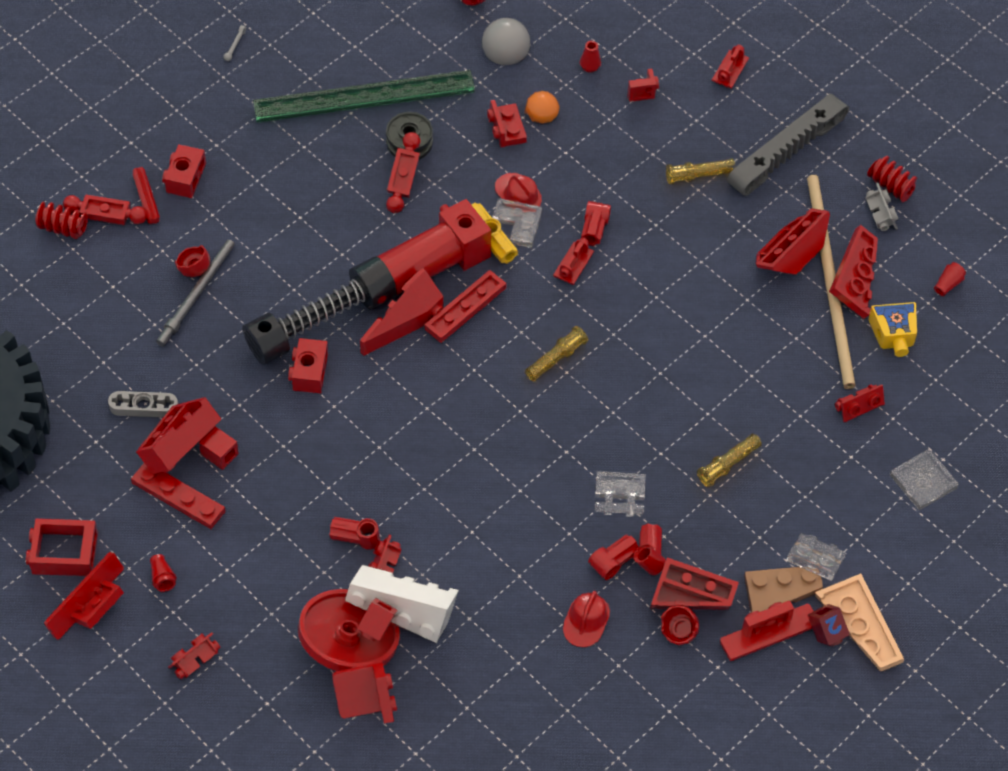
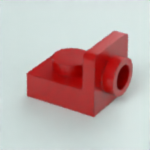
(643, 88)

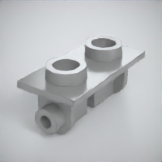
(879, 200)

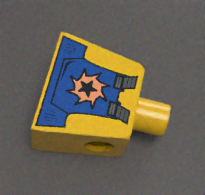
(894, 326)

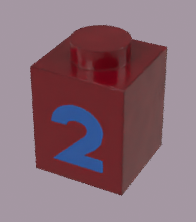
(828, 625)

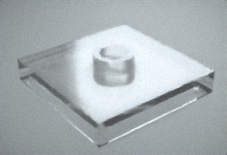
(924, 479)

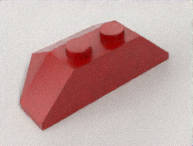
(795, 243)

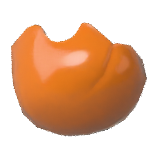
(542, 107)

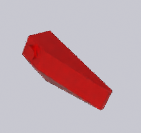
(411, 311)

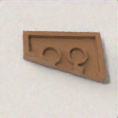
(780, 585)

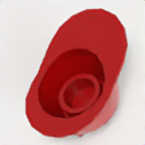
(518, 189)
(586, 620)

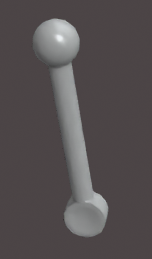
(228, 56)

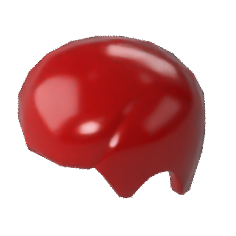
(193, 261)
(679, 625)

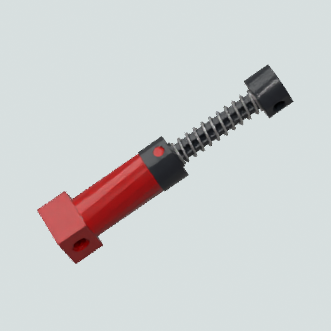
(458, 238)

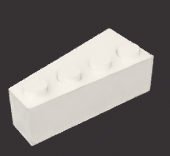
(419, 606)

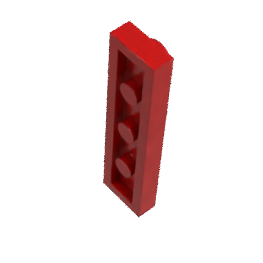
(465, 306)
(179, 496)

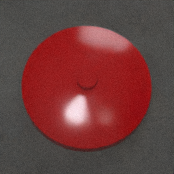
(331, 633)

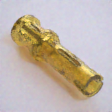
(690, 171)
(564, 347)
(721, 464)

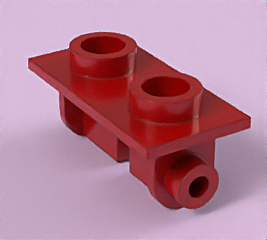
(731, 67)
(574, 261)
(863, 402)
(386, 553)
(186, 662)

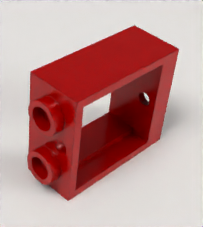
(62, 566)

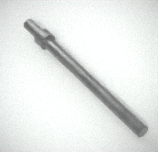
(173, 324)

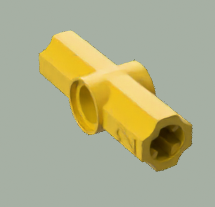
(500, 244)

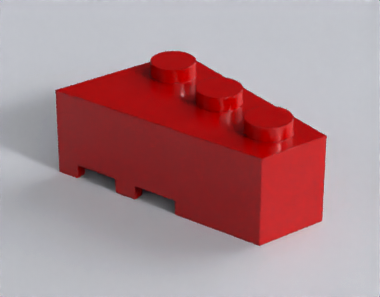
(177, 434)

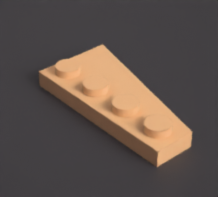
(863, 620)

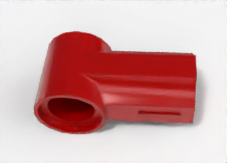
(596, 218)
(354, 531)
(649, 551)
(609, 560)

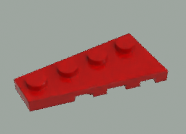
(855, 272)

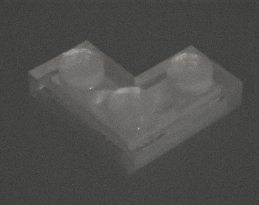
(523, 217)

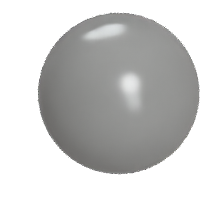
(506, 41)

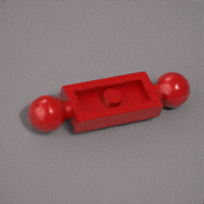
(403, 172)
(106, 209)

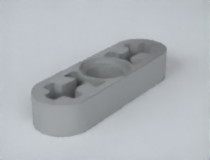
(136, 397)

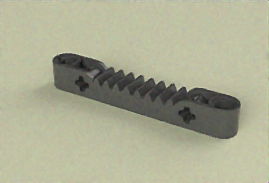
(813, 123)

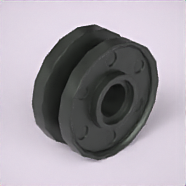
(405, 123)

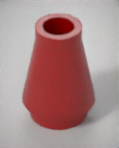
(590, 58)
(950, 278)
(162, 575)

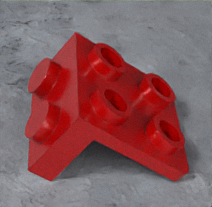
(364, 691)

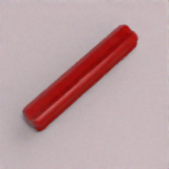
(146, 195)

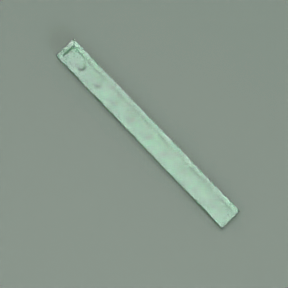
(363, 96)

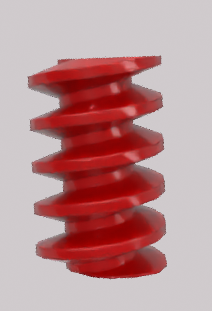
(892, 178)
(61, 221)

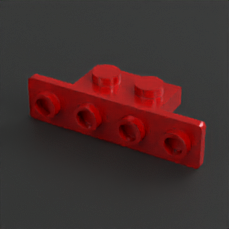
(89, 599)
(767, 628)

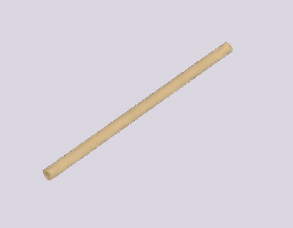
(834, 303)

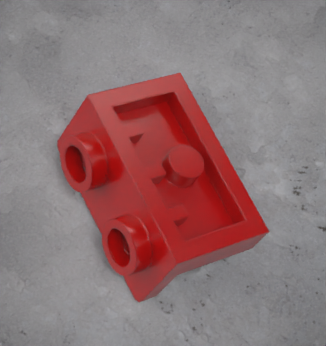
(507, 124)

